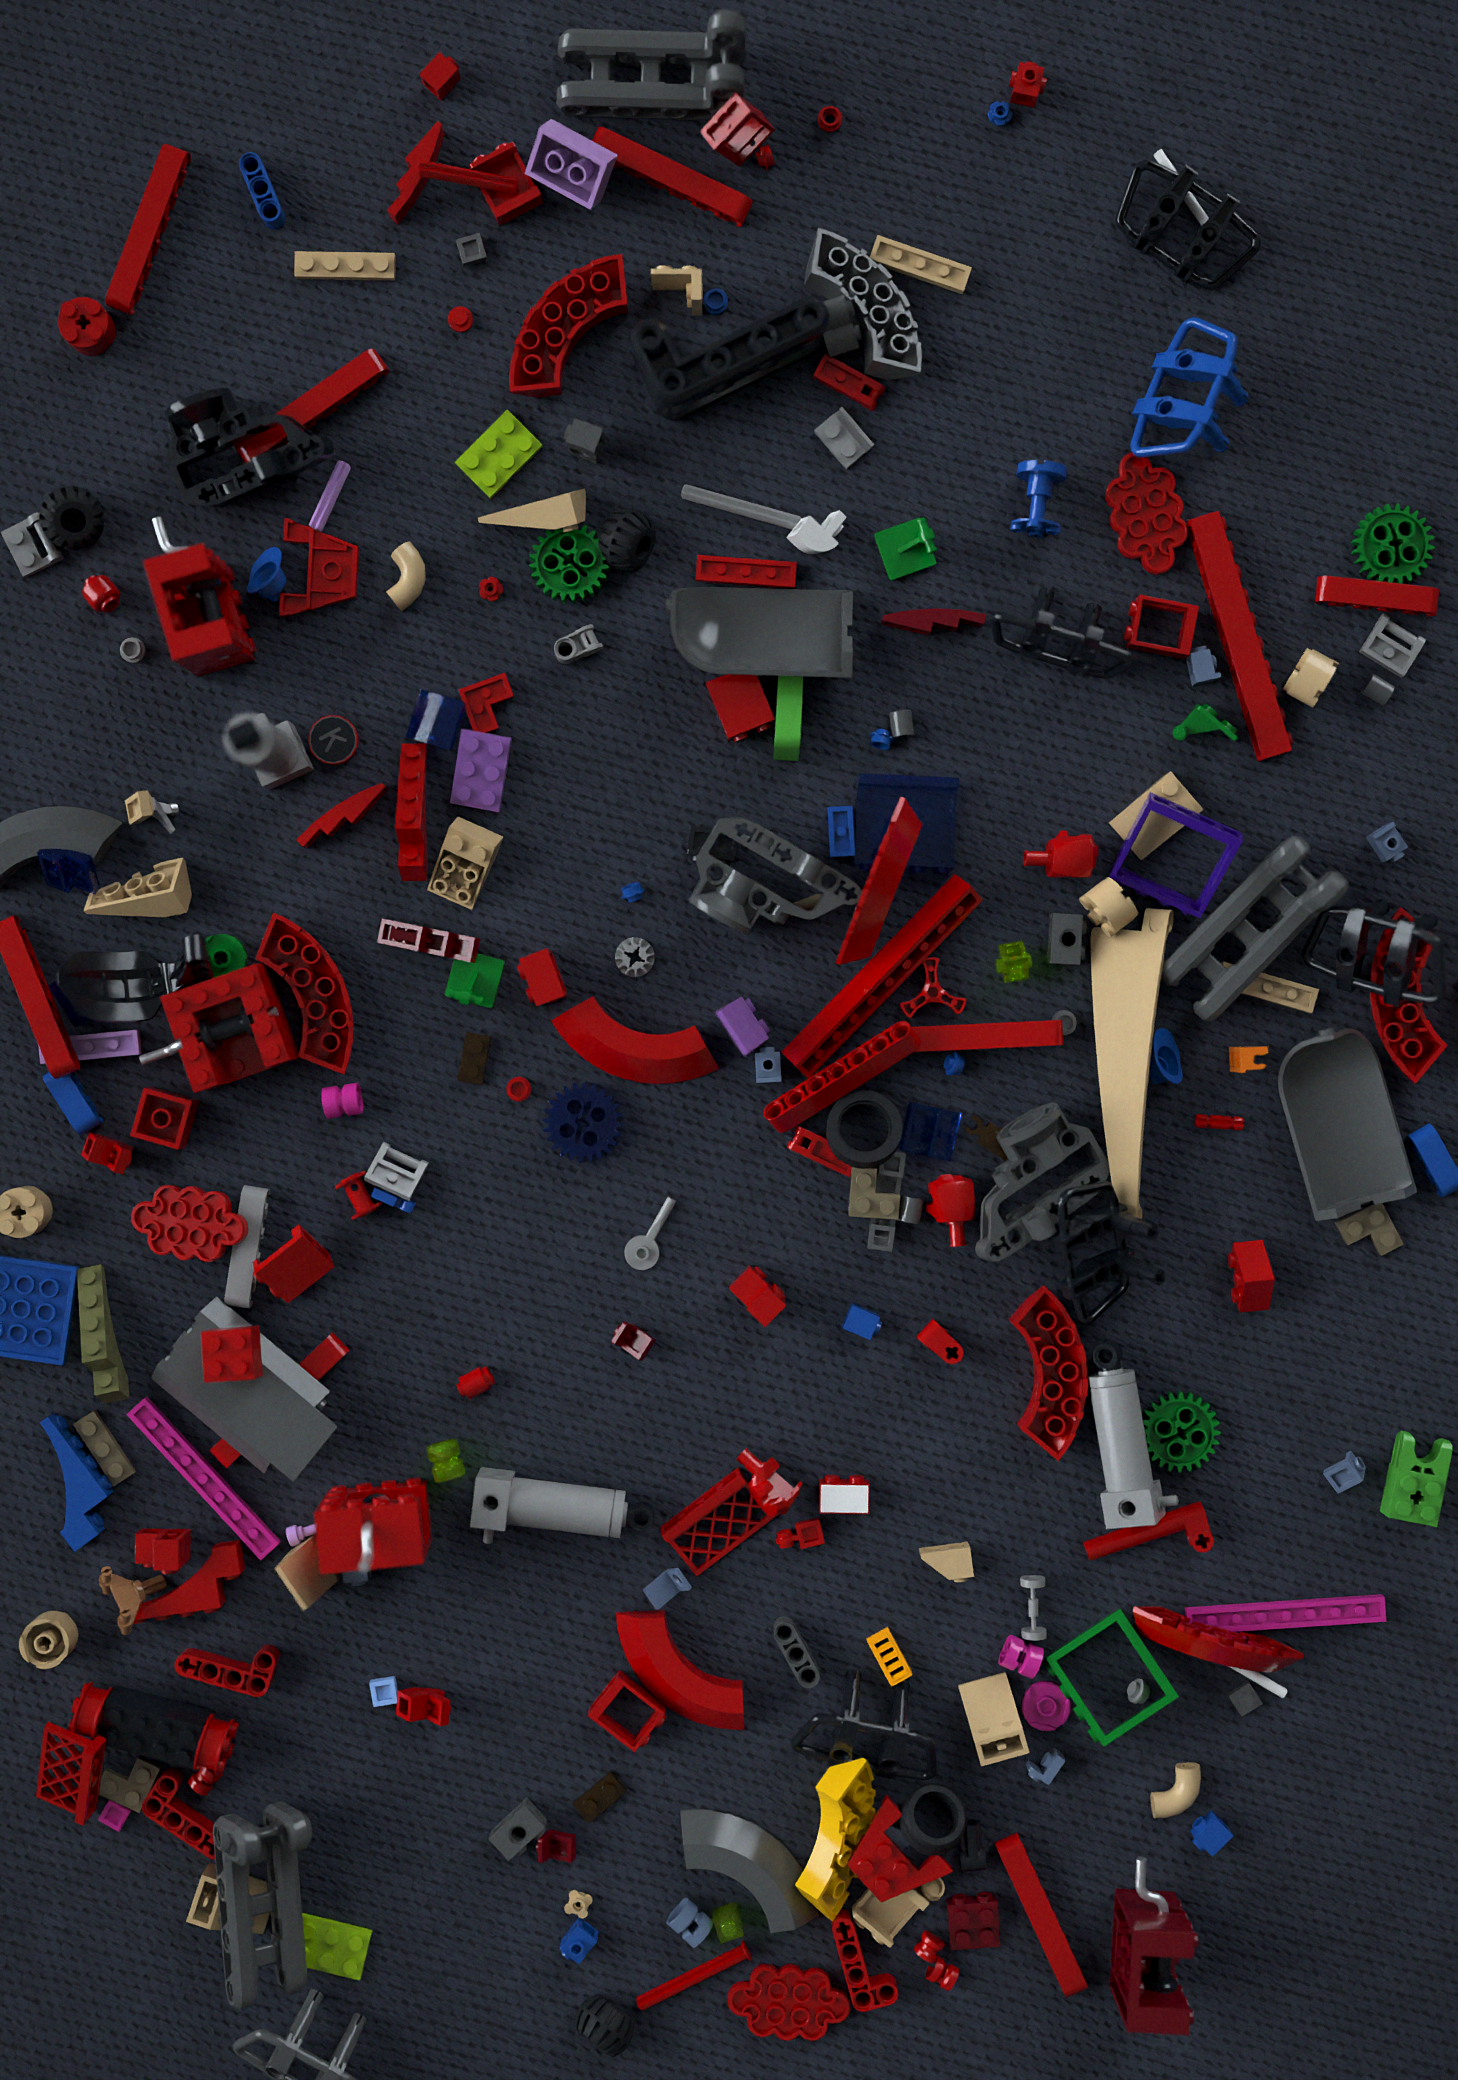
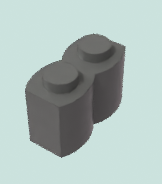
(841, 332)

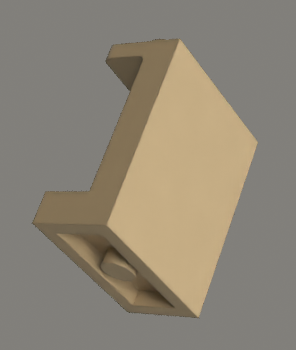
(887, 1918)

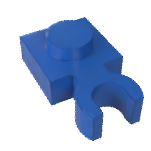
(393, 1200)

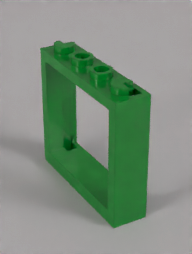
(1081, 1709)

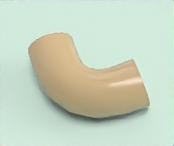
(411, 578)
(1181, 1795)

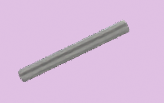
(739, 507)

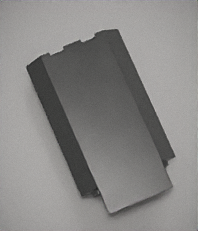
(266, 1418)

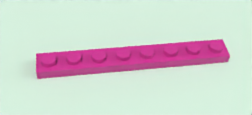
(203, 1478)
(1291, 1613)

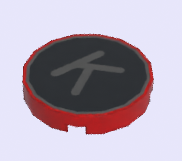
(333, 740)

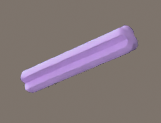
(329, 496)

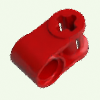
(938, 1339)

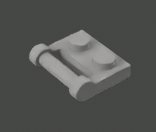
(25, 549)
(1387, 651)
(393, 1178)

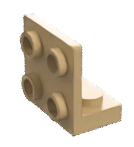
(687, 278)

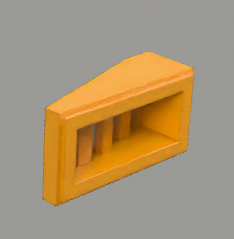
(899, 1676)

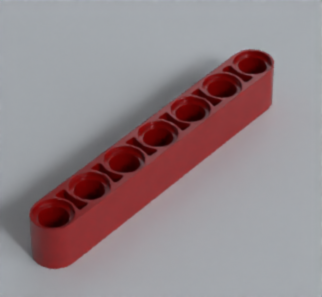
(675, 177)
(147, 228)
(319, 401)
(37, 999)
(990, 1035)
(842, 1076)
(316, 1364)
(1041, 1915)

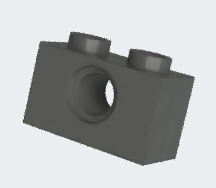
(585, 440)
(1057, 951)
(523, 1816)

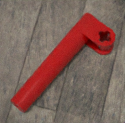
(1187, 1518)

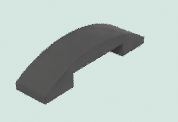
(889, 1181)

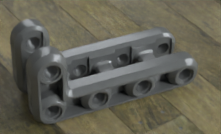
(710, 56)
(1260, 946)
(236, 1847)

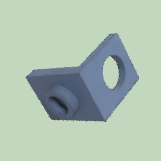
(666, 1587)

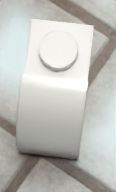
(816, 538)

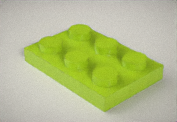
(498, 454)
(335, 1946)

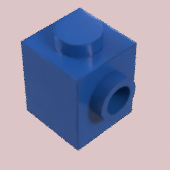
(1210, 1833)
(578, 1941)

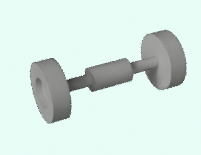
(1033, 1633)

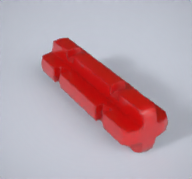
(1219, 1122)

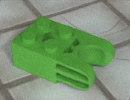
(1416, 1476)

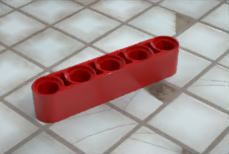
(1377, 594)

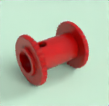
(361, 1198)

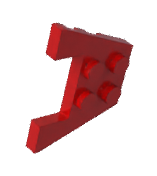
(331, 570)
(884, 1865)

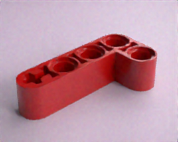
(225, 1666)
(189, 1817)
(855, 1960)

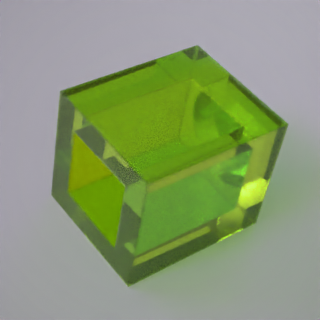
(728, 1922)

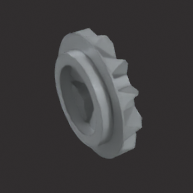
(645, 952)

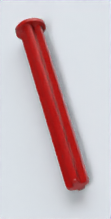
(694, 1976)

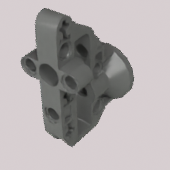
(731, 895)
(1038, 1140)

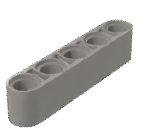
(240, 1275)

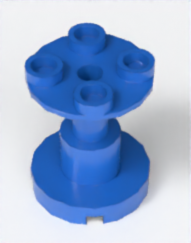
(1040, 487)

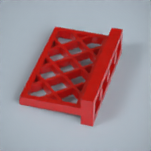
(700, 1509)
(87, 1777)

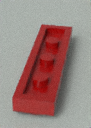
(746, 571)

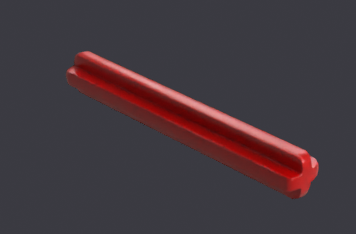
(467, 177)

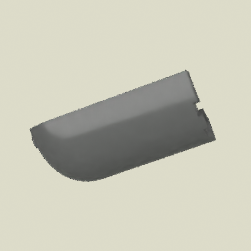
(764, 630)
(1343, 1124)

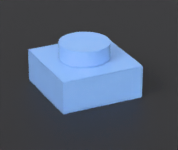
(383, 1691)

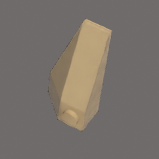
(551, 513)
(154, 895)

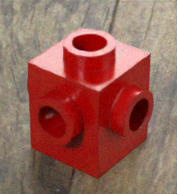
(1027, 84)

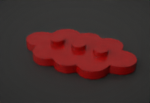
(1146, 513)
(189, 1223)
(788, 2002)

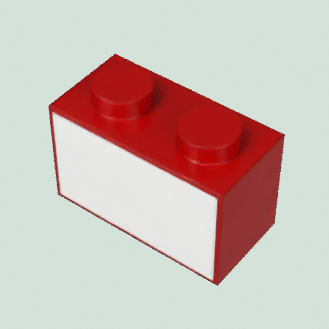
(843, 1495)

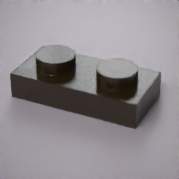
(474, 1058)
(599, 1796)

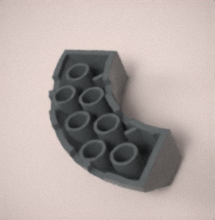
(880, 308)
(54, 829)
(751, 1857)

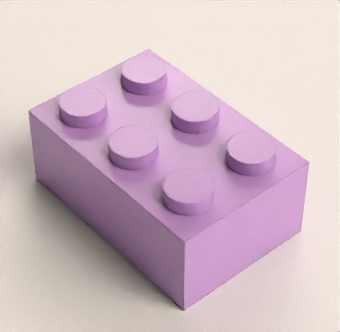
(570, 164)

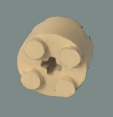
(1312, 677)
(1108, 906)
(37, 1208)
(61, 1640)

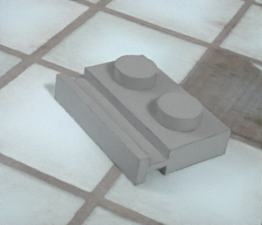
(844, 438)

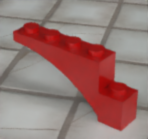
(411, 813)
(202, 1590)

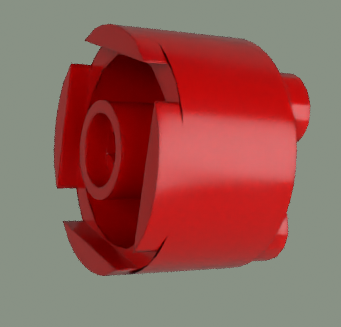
(88, 314)

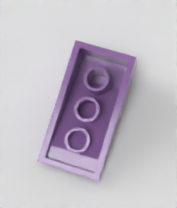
(743, 1025)

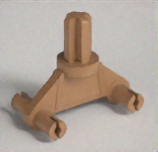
(128, 1594)

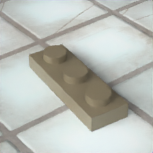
(104, 1448)

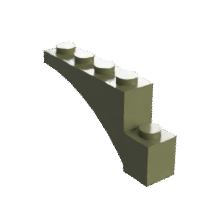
(98, 1338)

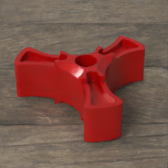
(932, 992)

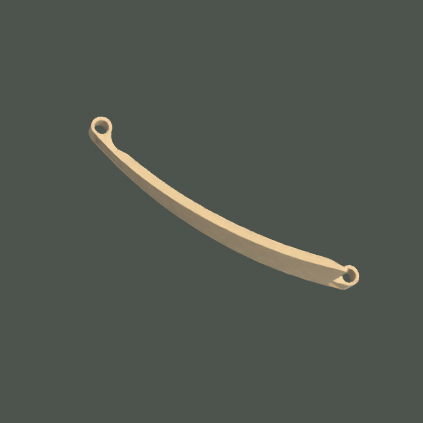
(1125, 999)

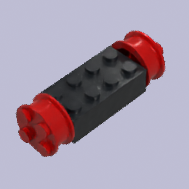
(154, 1727)

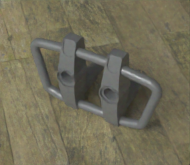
(289, 2047)

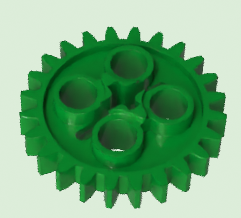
(1415, 543)
(554, 579)
(1189, 1451)

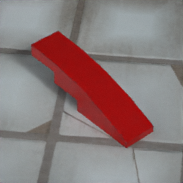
(411, 183)
(351, 809)

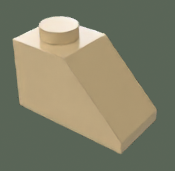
(950, 1560)

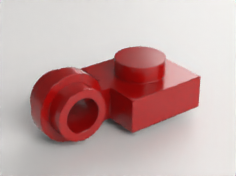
(807, 1533)

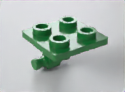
(906, 548)
(1203, 720)
(476, 981)

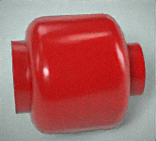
(101, 593)

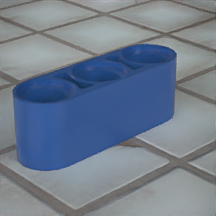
(256, 181)
(73, 1102)
(1436, 1159)

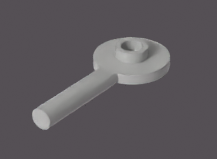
(642, 1250)

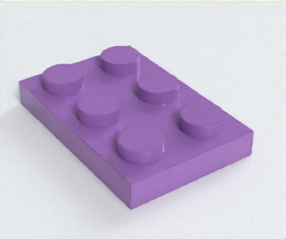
(480, 770)

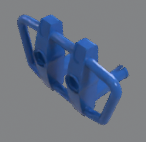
(1183, 414)

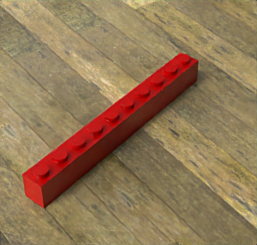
(1238, 636)
(882, 975)

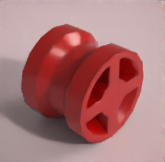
(929, 1947)

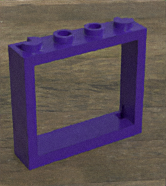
(1192, 820)

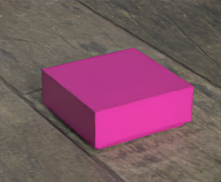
(114, 1815)

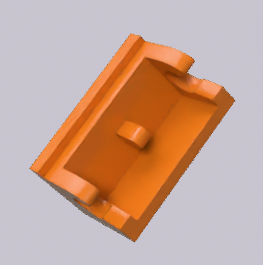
(1243, 1058)

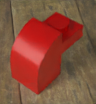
(107, 1152)
(422, 1704)

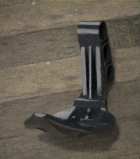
(130, 984)

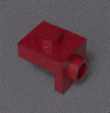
(633, 1340)
(556, 1846)

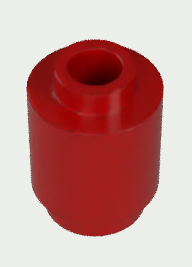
(475, 1382)

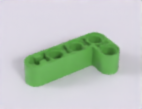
(788, 718)

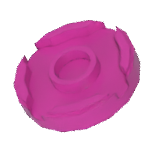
(1045, 1697)

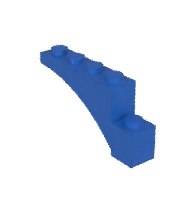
(82, 1481)

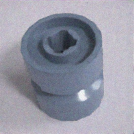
(682, 1918)

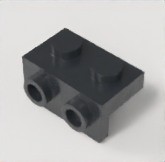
(723, 848)

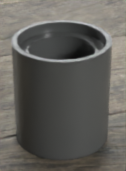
(1378, 689)
(901, 723)
(910, 1209)

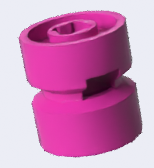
(340, 1101)
(1028, 1661)

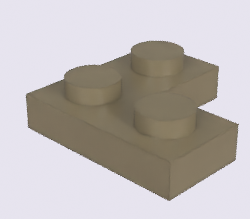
(867, 1202)
(1370, 1221)
(133, 1789)

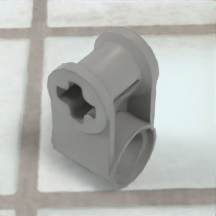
(579, 644)

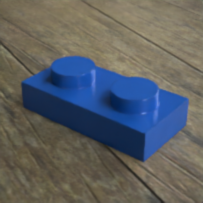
(841, 831)

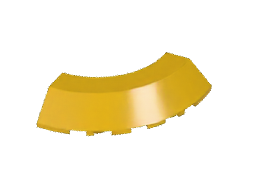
(845, 1816)

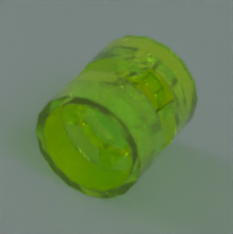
(445, 1460)

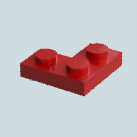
(480, 698)

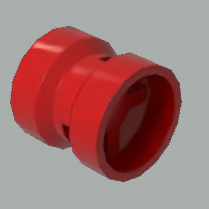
(203, 1780)
(943, 1974)

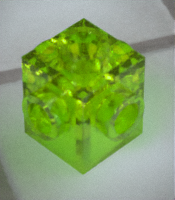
(1015, 966)

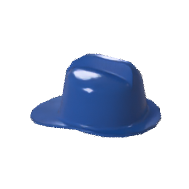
(267, 576)
(1164, 1059)

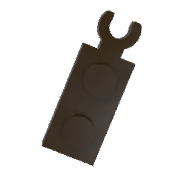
(987, 1137)

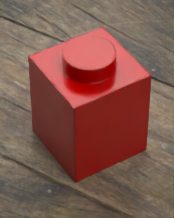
(440, 75)

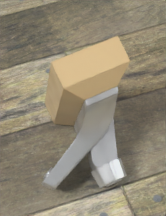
(143, 805)

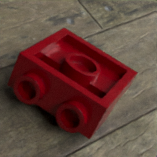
(973, 1921)

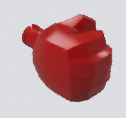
(1066, 856)
(952, 1204)
(767, 1487)

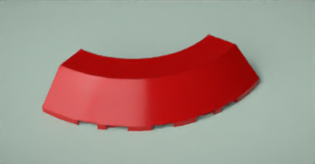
(561, 320)
(881, 884)
(318, 990)
(1404, 1029)
(633, 1053)
(1058, 1372)
(1213, 1643)
(673, 1677)

